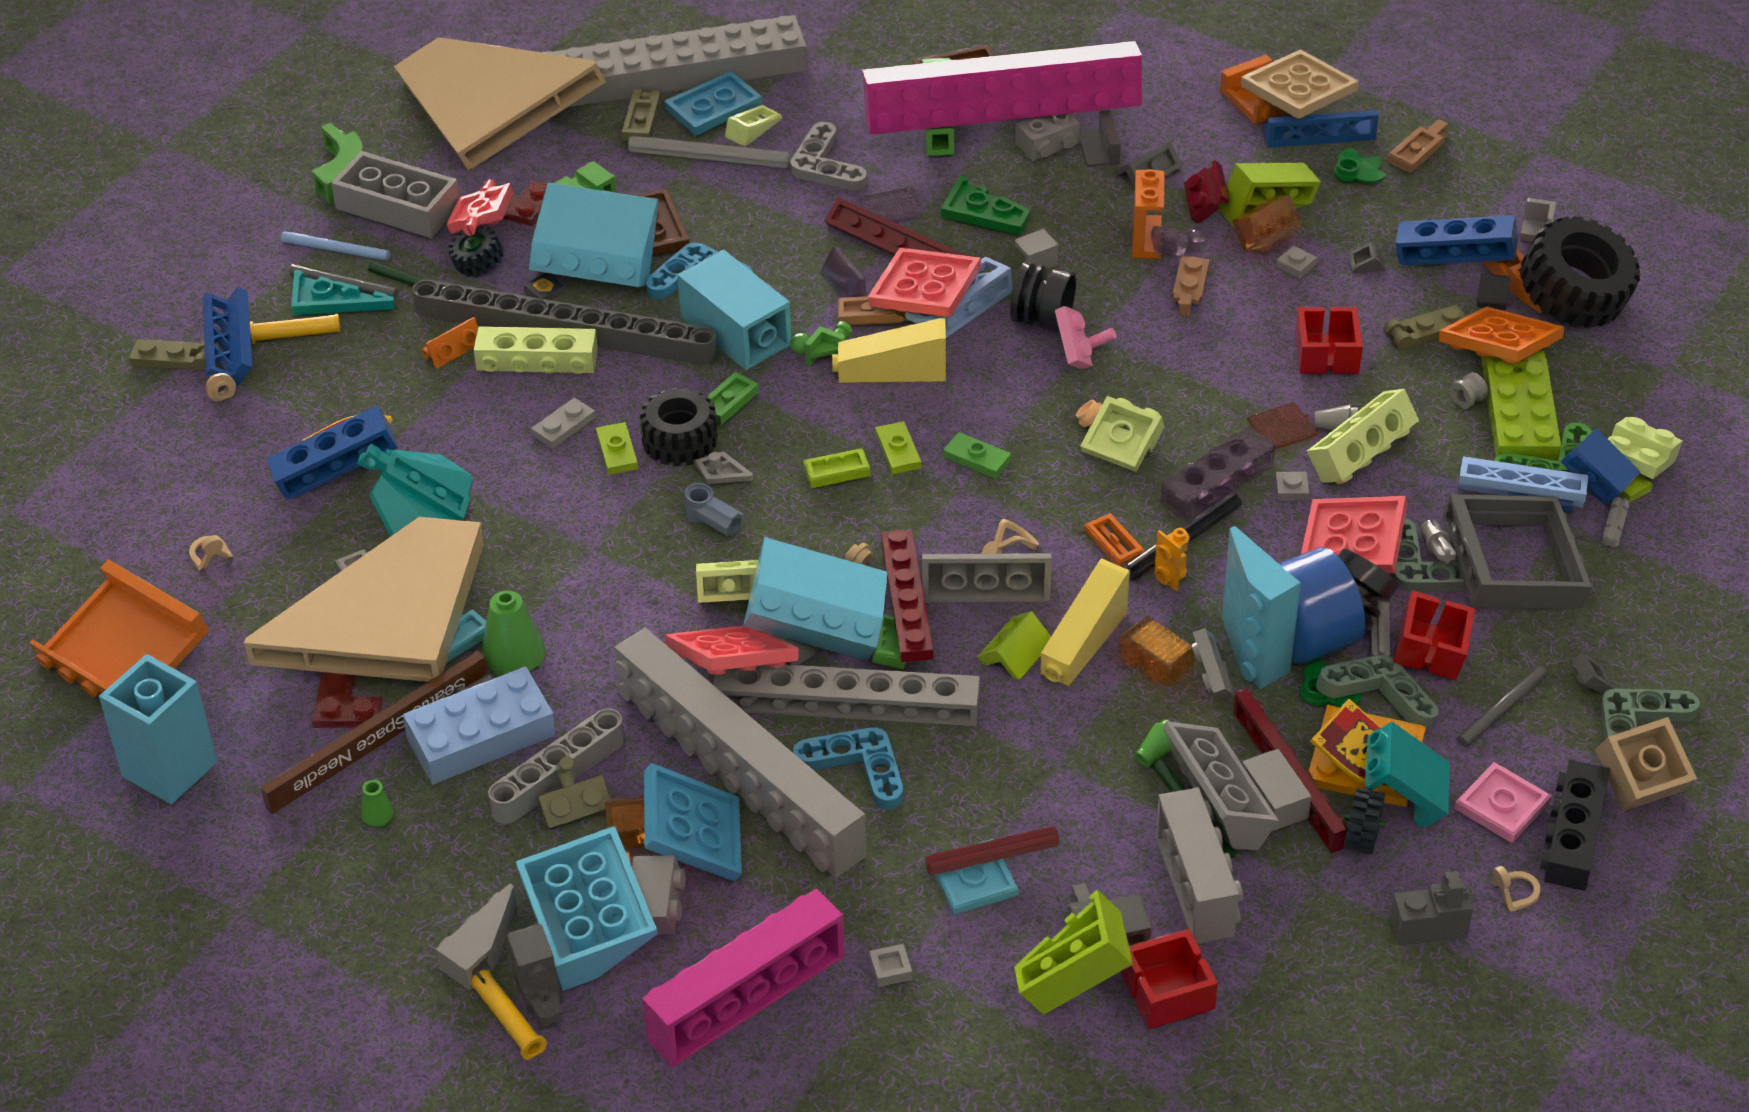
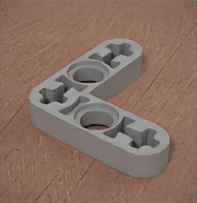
(812, 165)

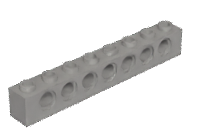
(854, 693)

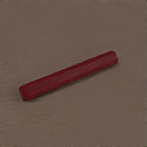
(991, 850)

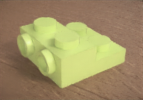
(1123, 433)
(1644, 446)

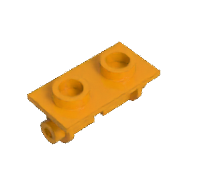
(1170, 557)

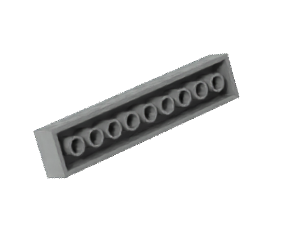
(694, 57)
(741, 753)

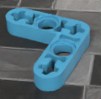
(682, 260)
(867, 754)

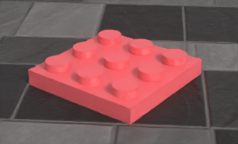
(924, 282)
(1362, 525)
(731, 649)

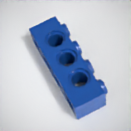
(1457, 240)
(330, 452)

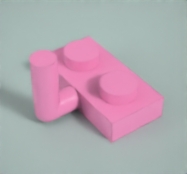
(1075, 343)

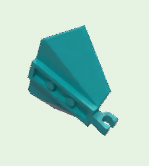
(416, 486)

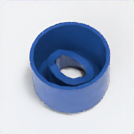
(1328, 605)

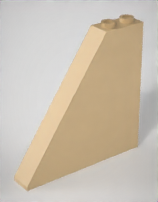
(491, 93)
(382, 613)

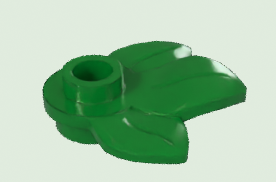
(1352, 167)
(1312, 696)

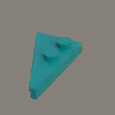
(331, 296)

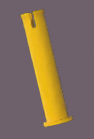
(294, 328)
(509, 1016)

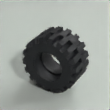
(678, 426)

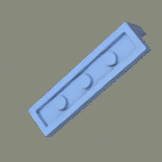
(980, 296)
(1502, 477)

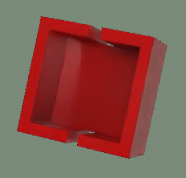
(1335, 350)
(1436, 647)
(1165, 979)

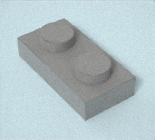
(563, 423)

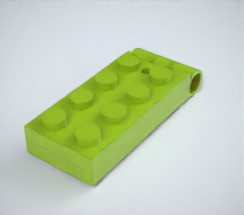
(1522, 407)

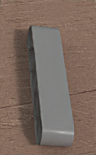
(585, 744)

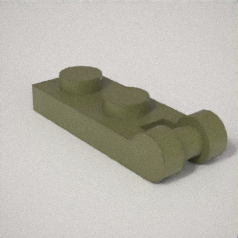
(641, 113)
(1422, 327)
(168, 354)

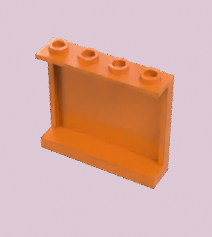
(119, 628)

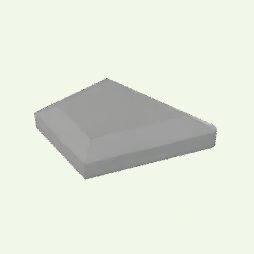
(722, 469)

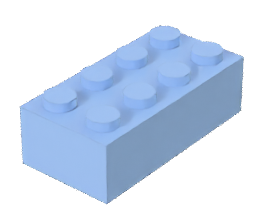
(479, 725)

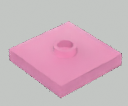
(1503, 802)

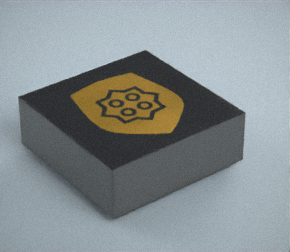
(544, 287)

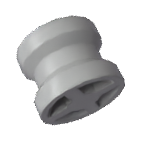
(1468, 390)

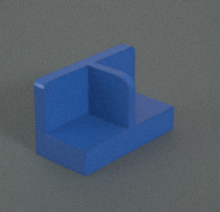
(1604, 464)

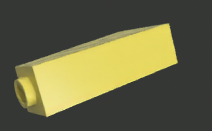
(895, 355)
(1087, 623)

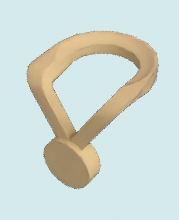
(997, 545)
(211, 546)
(1503, 881)

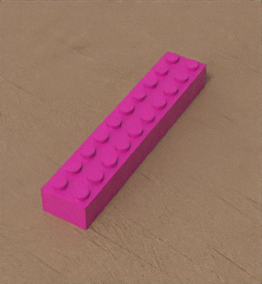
(1002, 88)

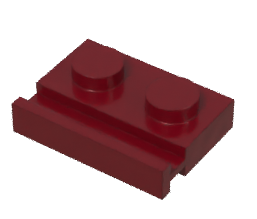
(1206, 192)

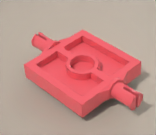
(480, 208)

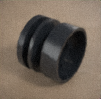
(1037, 296)
(1370, 581)

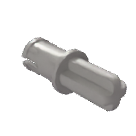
(1438, 541)

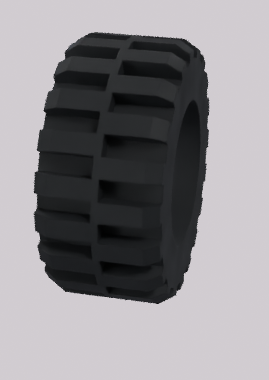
(1565, 292)

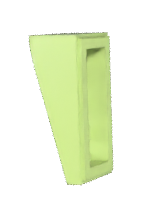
(748, 126)

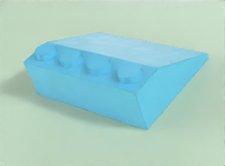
(594, 235)
(817, 599)
(1259, 611)
(587, 905)

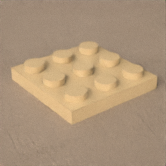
(1299, 84)

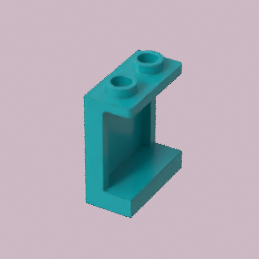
(1411, 770)

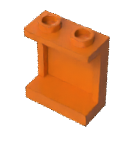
(1252, 106)
(1147, 197)

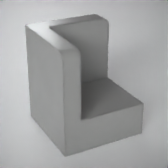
(1536, 215)
(1039, 248)

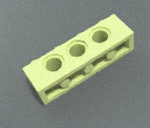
(536, 349)
(1363, 436)
(725, 580)

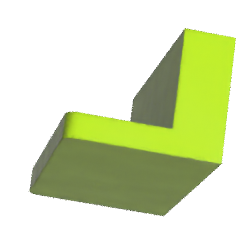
(1017, 645)

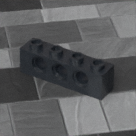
(1576, 825)

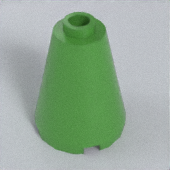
(511, 636)

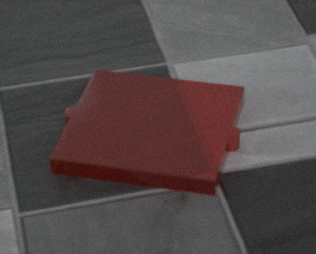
(1283, 425)

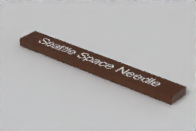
(367, 735)

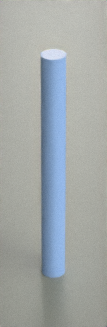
(335, 246)

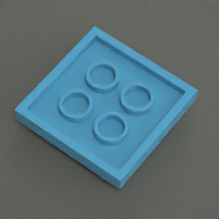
(692, 822)

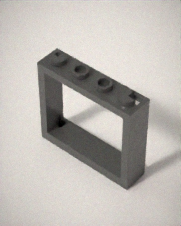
(1466, 510)

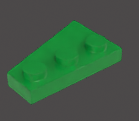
(980, 208)

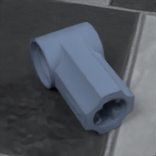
(704, 507)

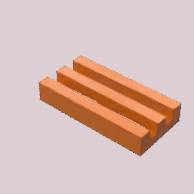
(1111, 548)

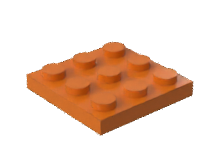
(1501, 334)

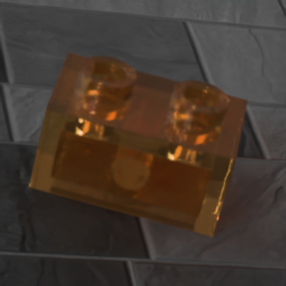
(1267, 223)

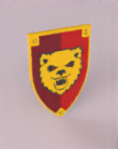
(1345, 740)

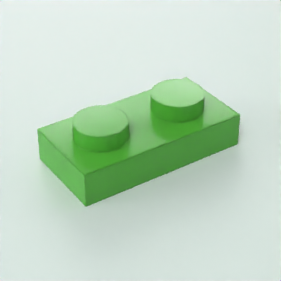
(732, 396)

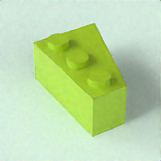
(1257, 182)
(1077, 958)

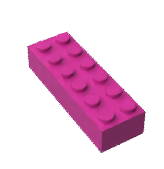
(743, 977)

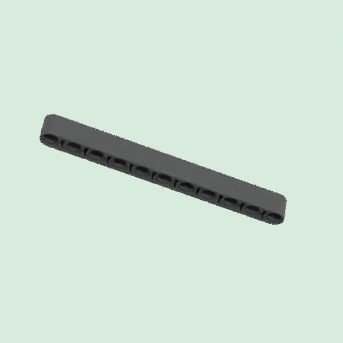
(613, 329)

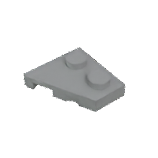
(1216, 676)

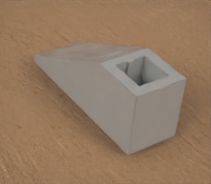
(478, 940)

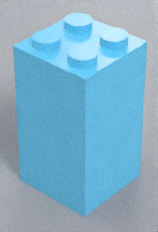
(738, 305)
(158, 728)

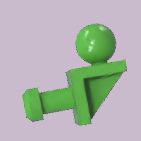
(821, 343)

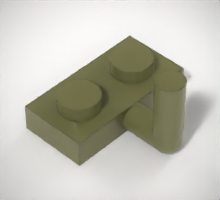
(573, 799)

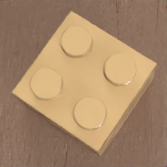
(1646, 764)

